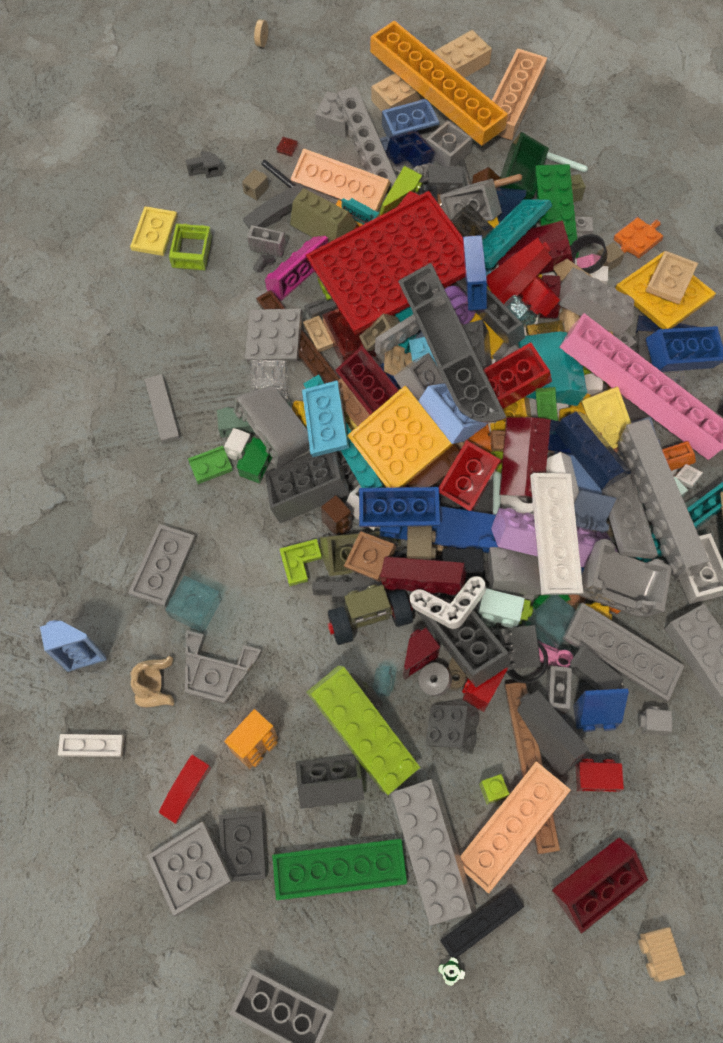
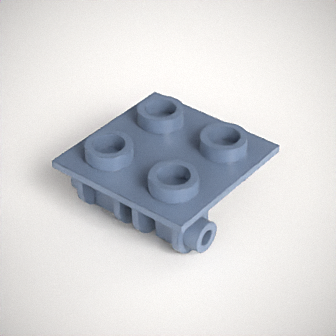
(593, 510)

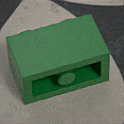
(254, 462)

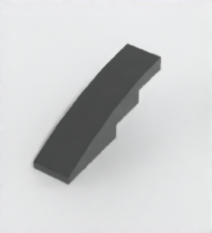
(271, 210)

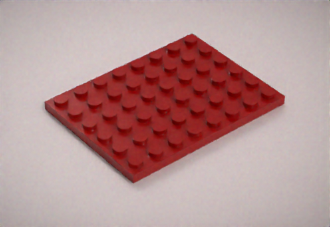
(368, 262)

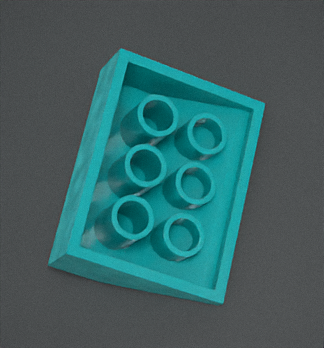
(565, 371)

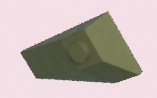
(337, 549)

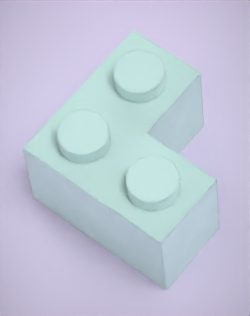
(500, 608)

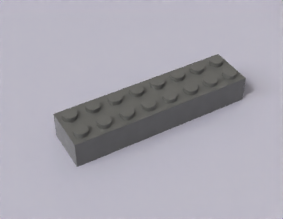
(471, 644)

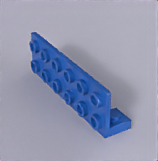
(456, 529)

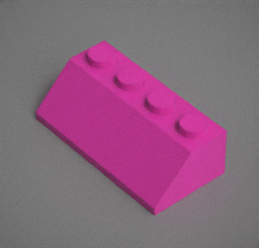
(293, 270)

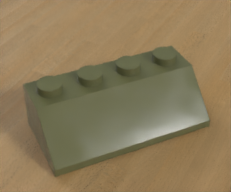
(320, 217)

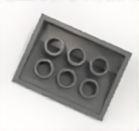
(305, 485)

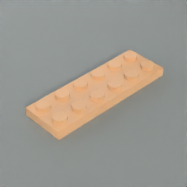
(339, 179)
(513, 826)

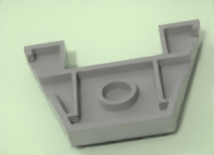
(211, 677)

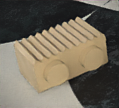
(661, 954)

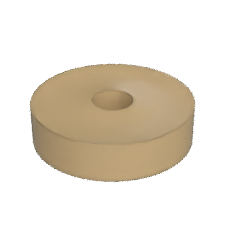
(261, 33)

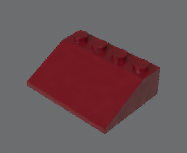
(555, 237)

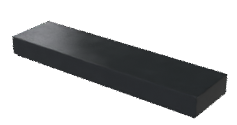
(482, 923)

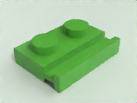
(210, 464)

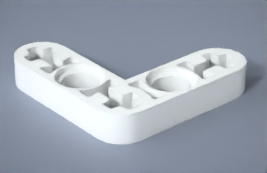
(449, 610)

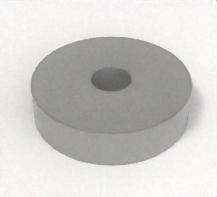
(442, 684)

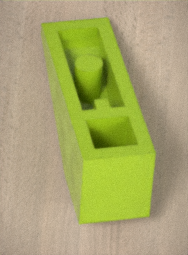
(406, 181)

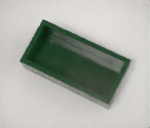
(522, 159)

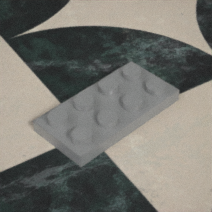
(162, 565)

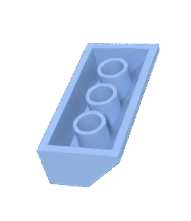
(69, 646)

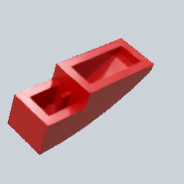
(184, 789)

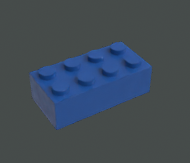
(685, 348)

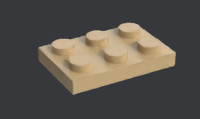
(672, 277)

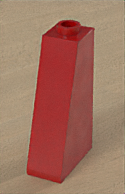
(519, 270)

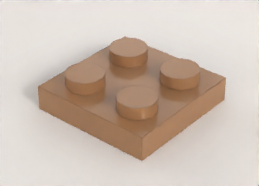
(368, 555)

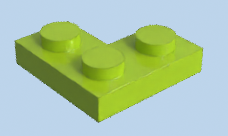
(295, 557)

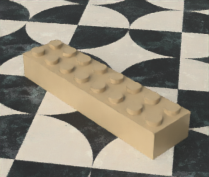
(463, 54)

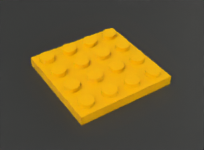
(660, 310)
(399, 439)

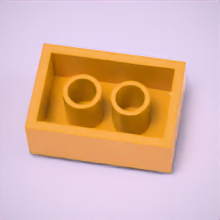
(252, 739)

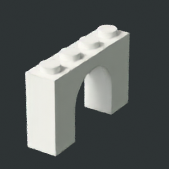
(557, 463)

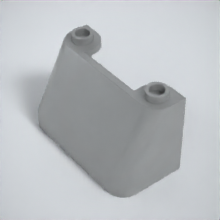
(273, 423)
(625, 582)

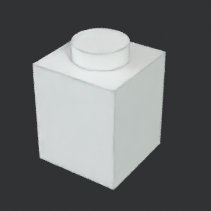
(236, 444)

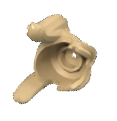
(147, 683)

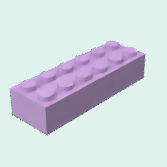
(517, 533)

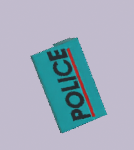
(359, 211)

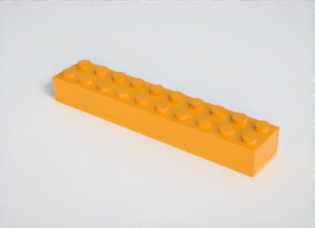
(438, 83)

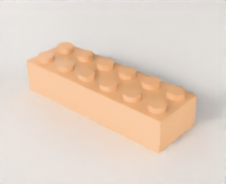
(518, 88)

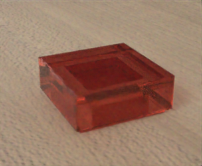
(287, 146)

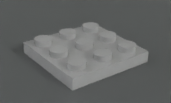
(274, 334)
(189, 868)

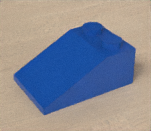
(600, 709)

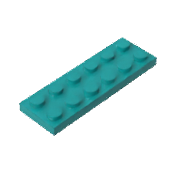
(512, 229)

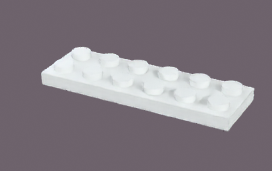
(556, 534)

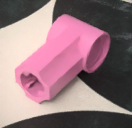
(555, 654)

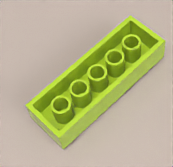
(363, 729)

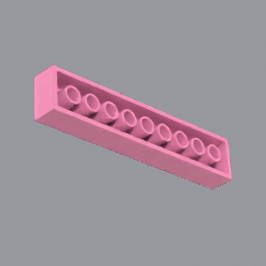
(645, 386)

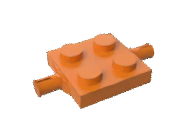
(638, 237)

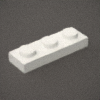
(90, 745)

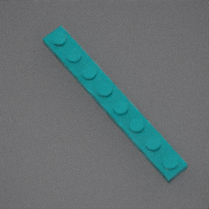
(361, 469)

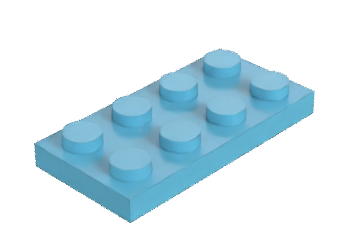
(325, 419)

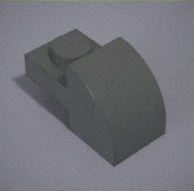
(207, 164)

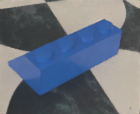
(399, 507)

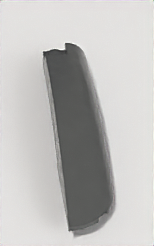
(451, 346)

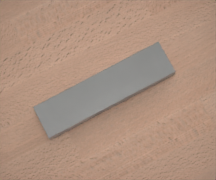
(162, 408)

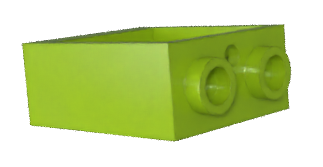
(190, 260)

